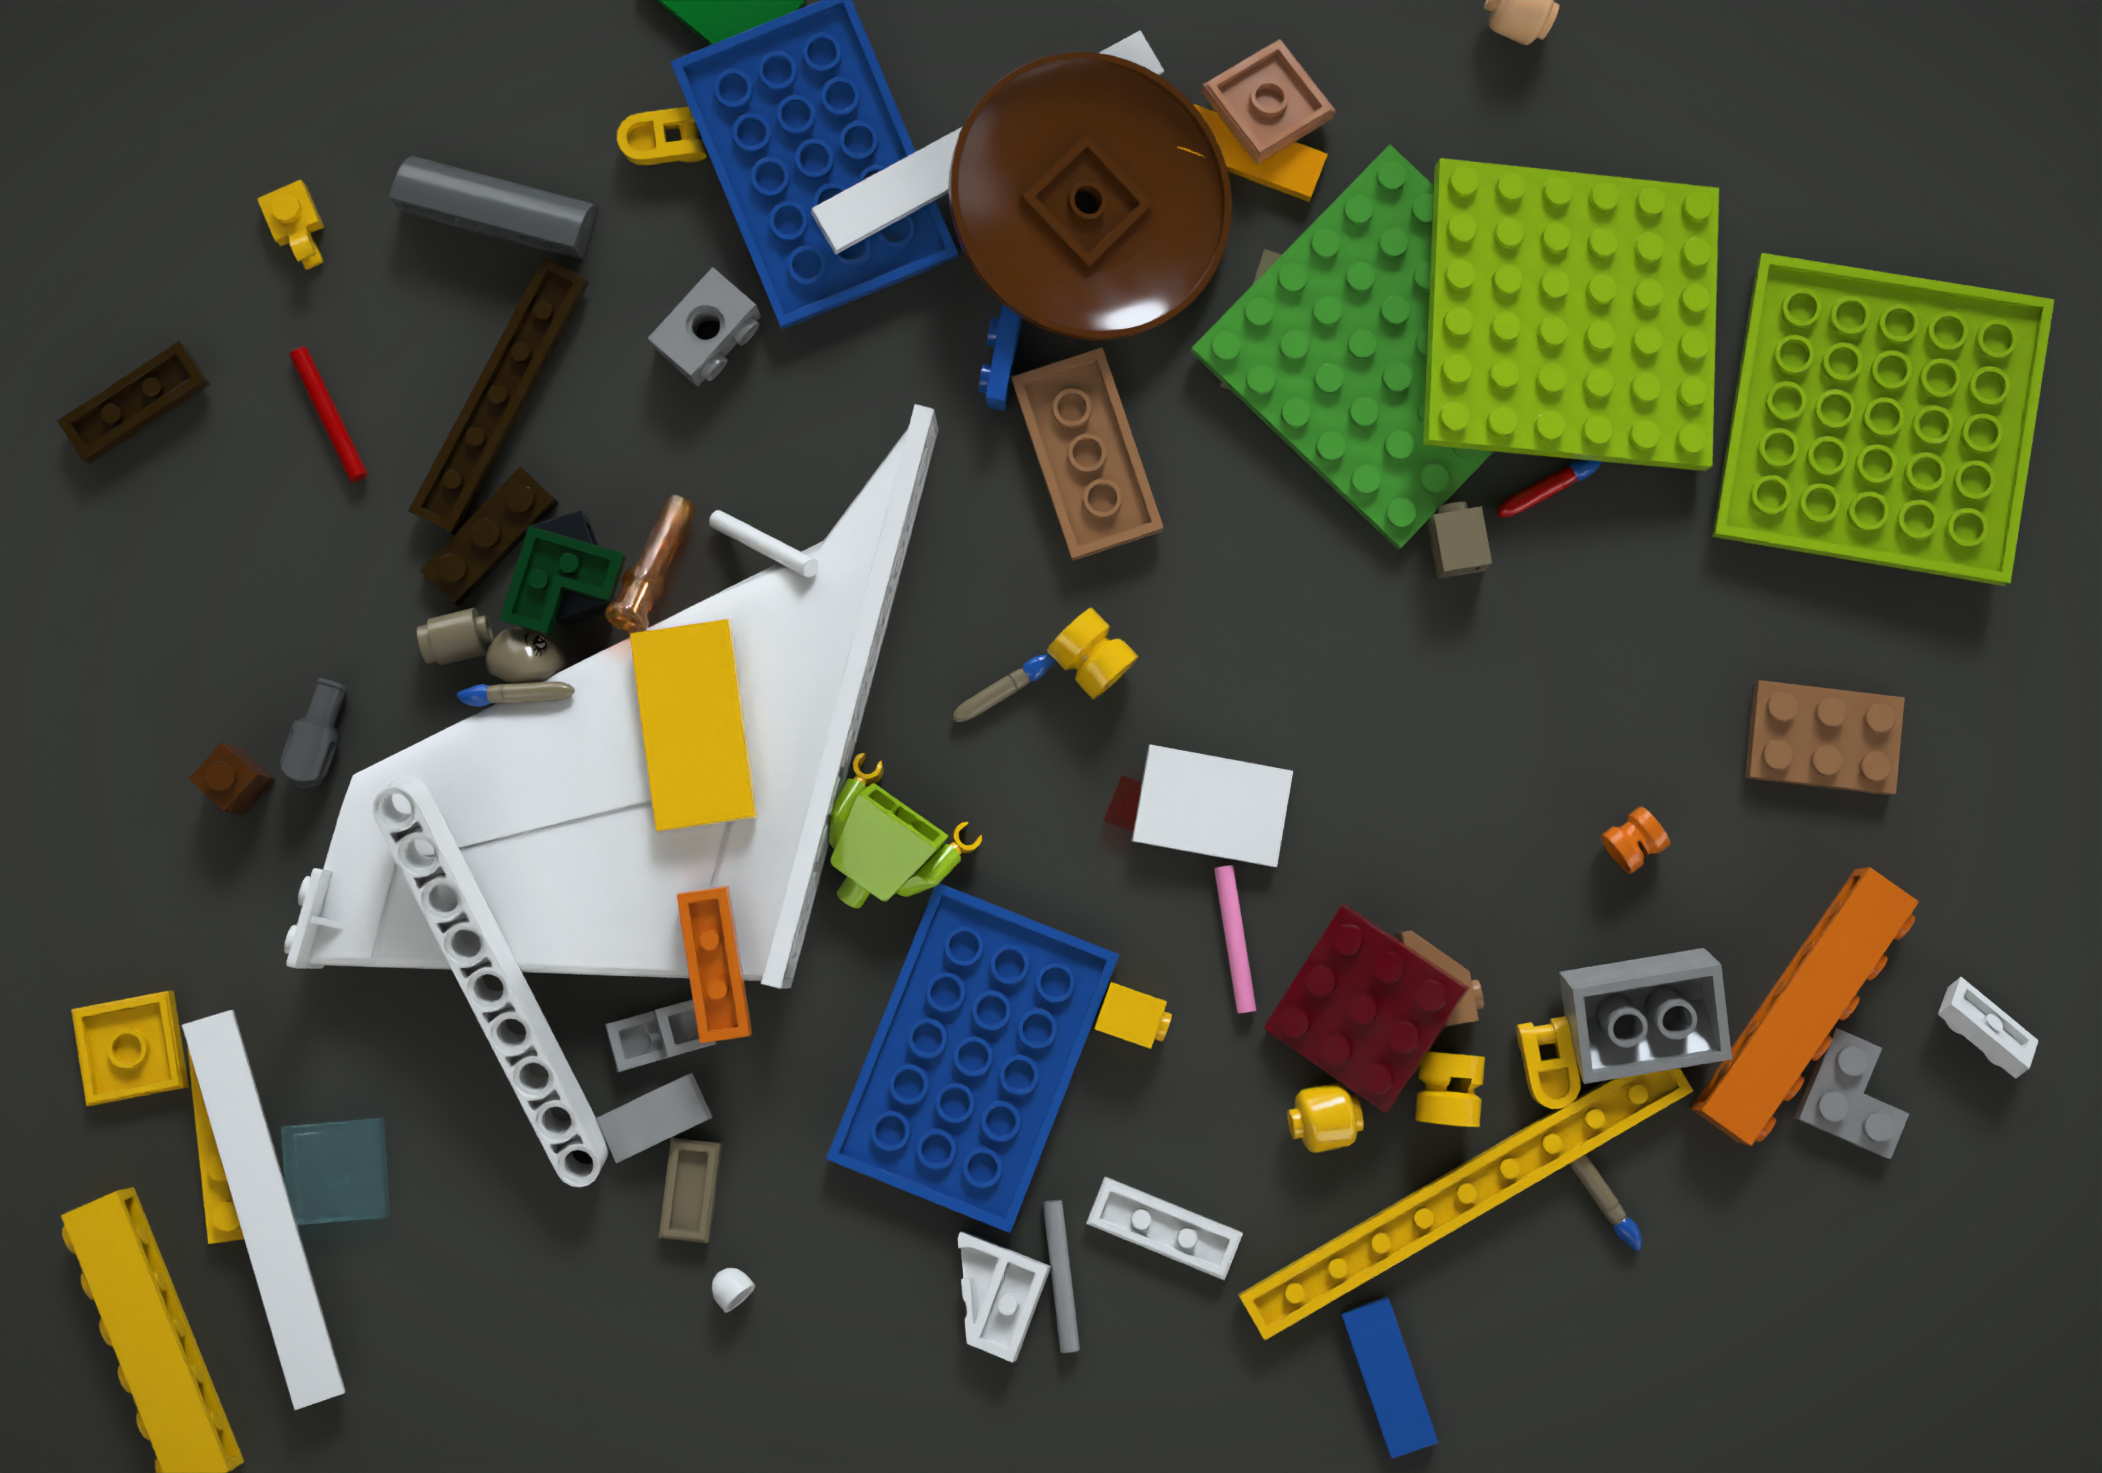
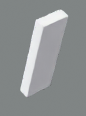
(1164, 1228)

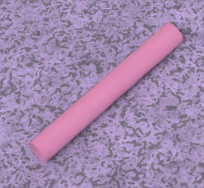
(1235, 939)

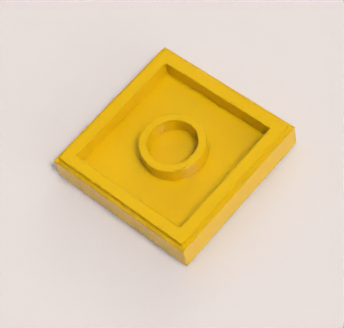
(130, 1048)

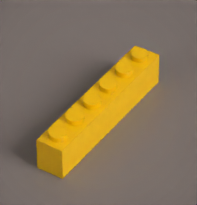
(150, 1336)

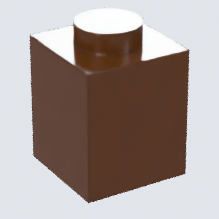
(231, 778)

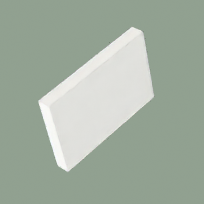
(1212, 806)

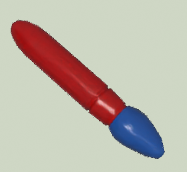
(1547, 487)

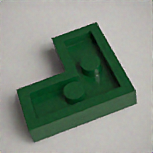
(550, 566)

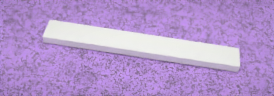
(920, 176)
(264, 1209)

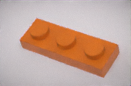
(714, 964)

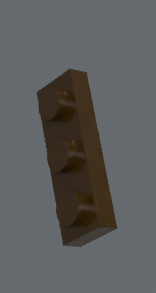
(133, 402)
(488, 536)

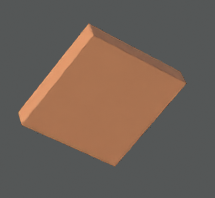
(1268, 101)

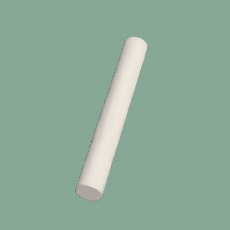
(764, 543)

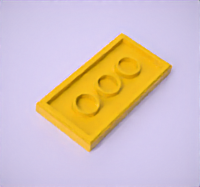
(693, 725)

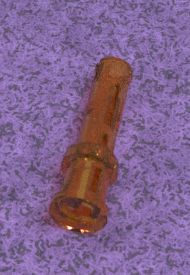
(645, 581)

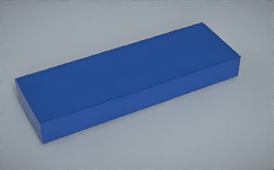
(1389, 1377)

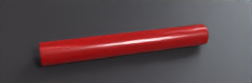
(328, 414)

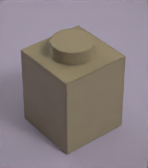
(1459, 540)

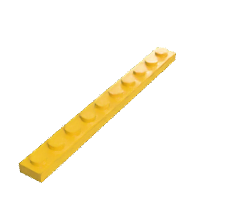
(1458, 1197)

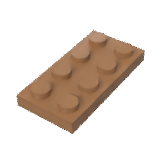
(1087, 454)

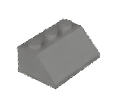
(1646, 1015)

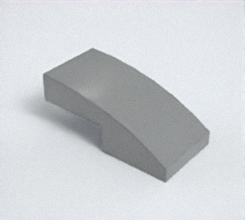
(654, 1036)
(654, 1117)

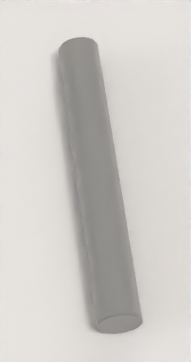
(1061, 1276)

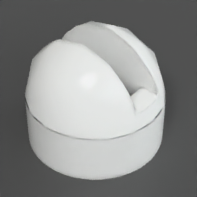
(731, 1288)

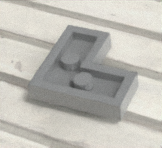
(1837, 1100)

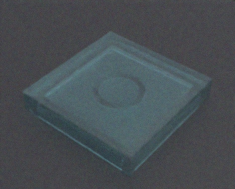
(336, 1170)

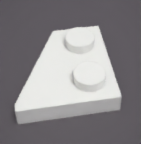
(999, 1295)

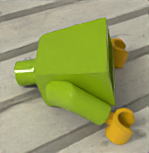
(885, 843)

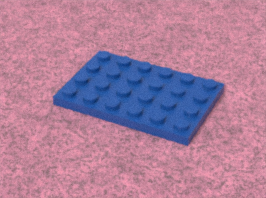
(791, 123)
(973, 1057)

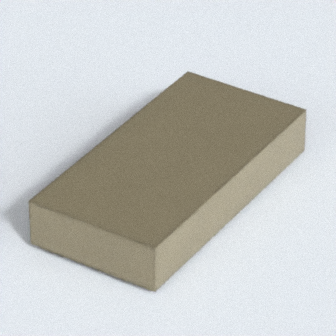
(690, 1190)

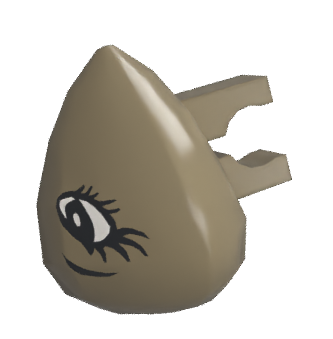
(524, 656)

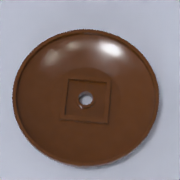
(1103, 131)

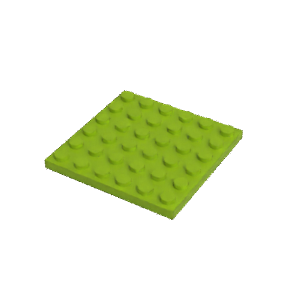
(1572, 315)
(1883, 419)

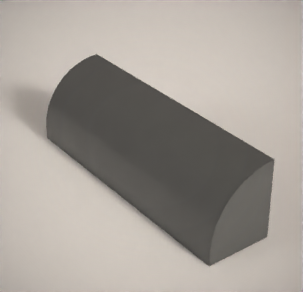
(493, 206)

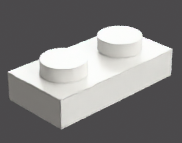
(1988, 1028)

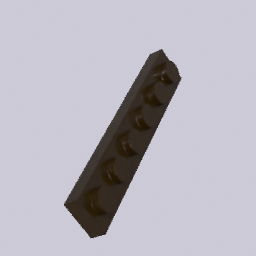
(499, 396)

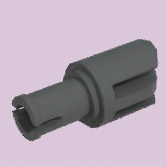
(314, 738)

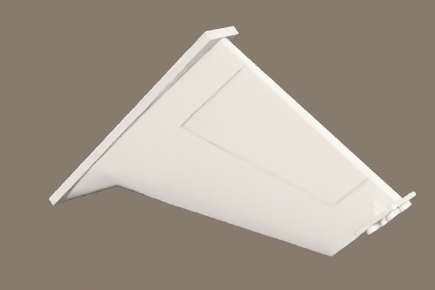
(560, 796)

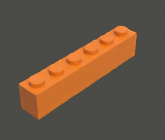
(1805, 1006)

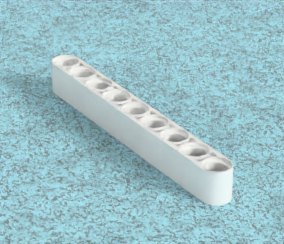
(492, 958)

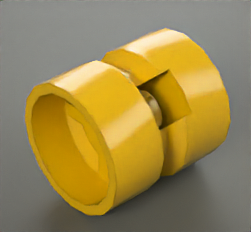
(1091, 652)
(1444, 1106)

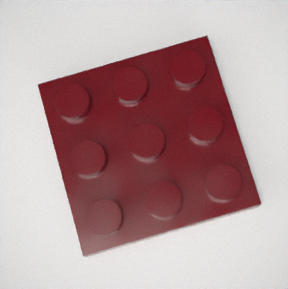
(1366, 1008)

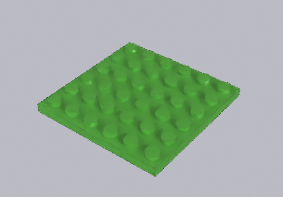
(1338, 351)

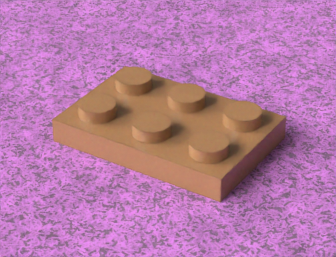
(1824, 737)

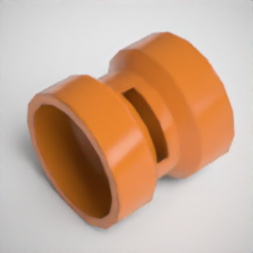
(1635, 840)

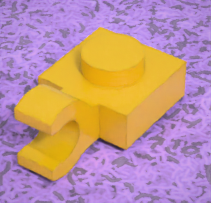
(292, 220)

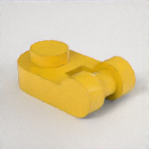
(644, 137)
(1555, 1080)

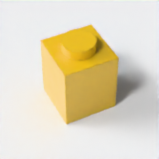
(1133, 1016)

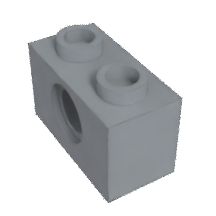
(710, 300)

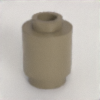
(455, 637)

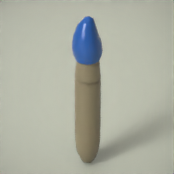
(1003, 688)
(484, 694)
(1623, 1226)

